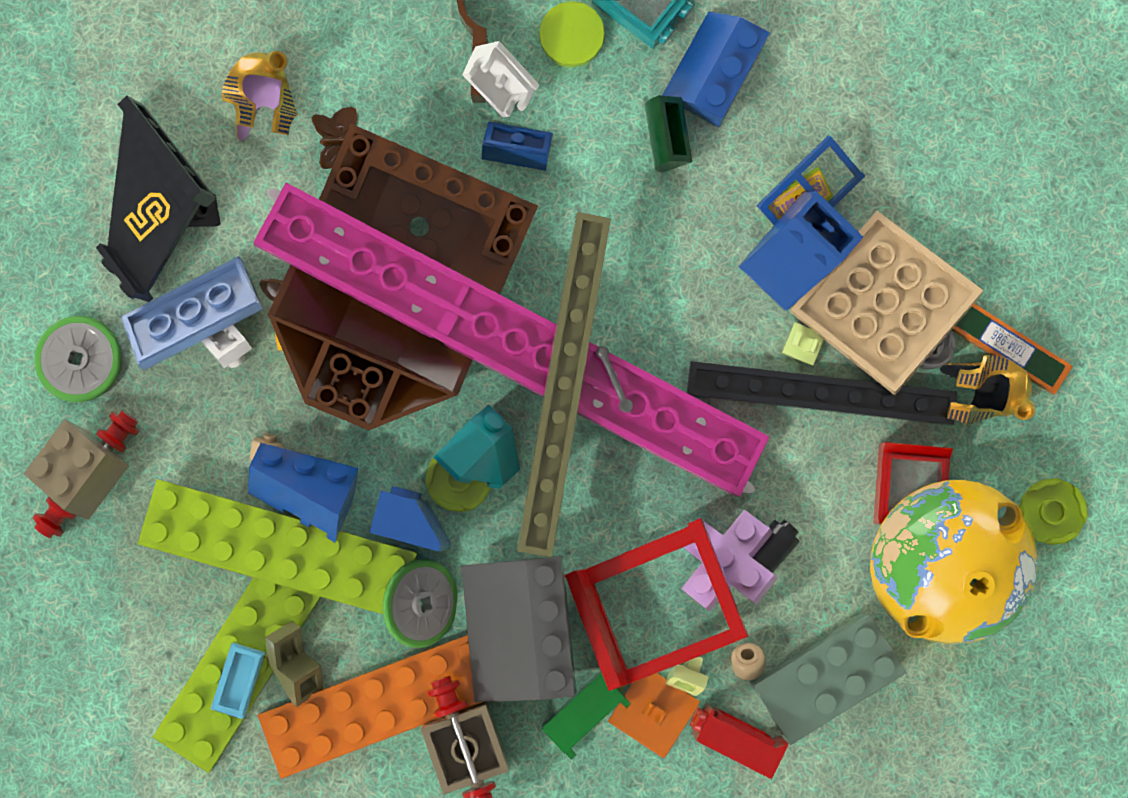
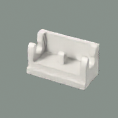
(500, 78)

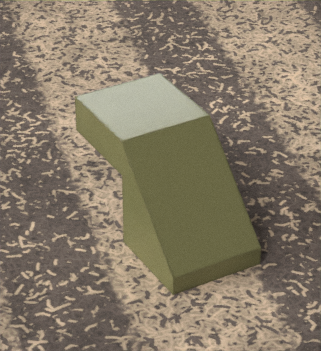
(293, 667)

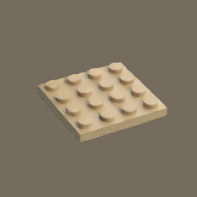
(887, 303)

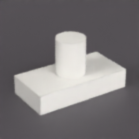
(228, 347)

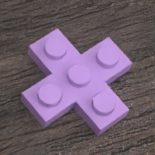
(735, 555)

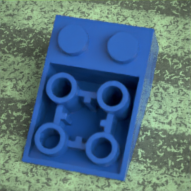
(800, 249)

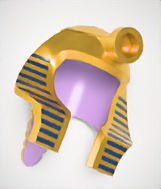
(258, 82)

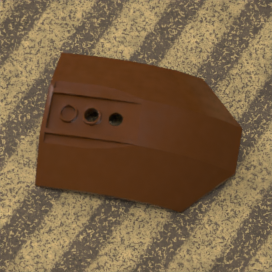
(356, 357)

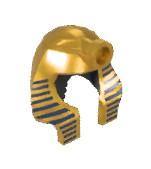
(999, 389)

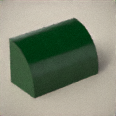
(668, 132)

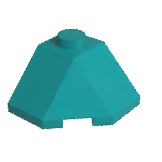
(481, 451)

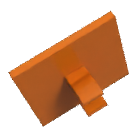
(655, 713)

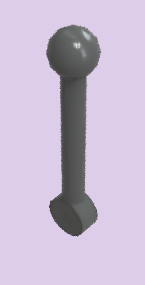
(625, 405)

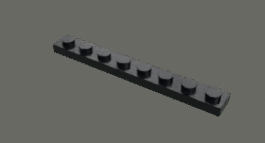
(819, 393)

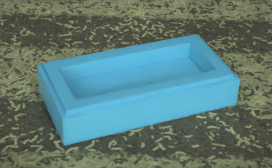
(238, 680)

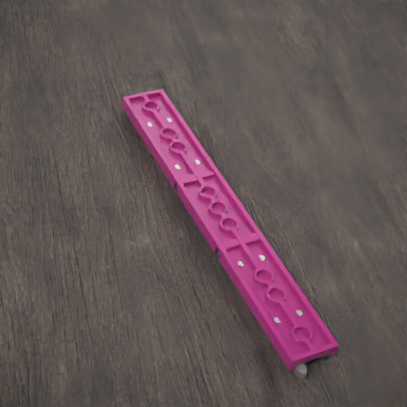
(504, 337)

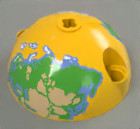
(935, 549)

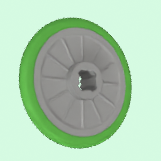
(98, 365)
(403, 614)

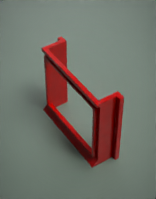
(597, 624)

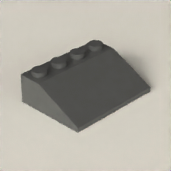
(519, 630)

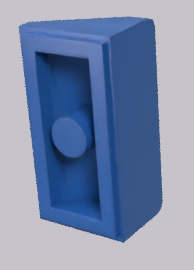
(516, 146)

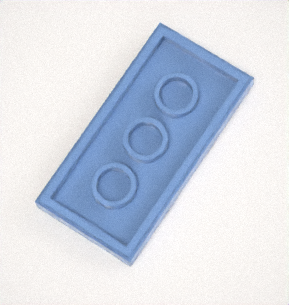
(191, 313)

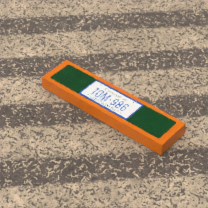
(1002, 340)

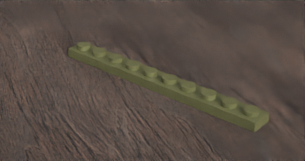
(563, 385)

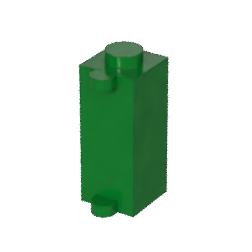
(582, 713)

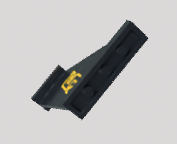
(151, 202)

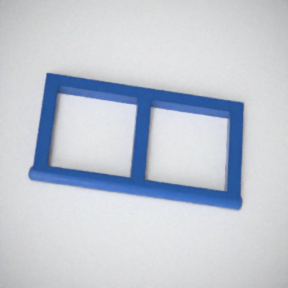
(796, 175)

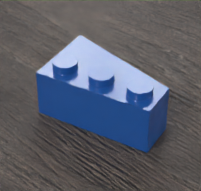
(304, 486)

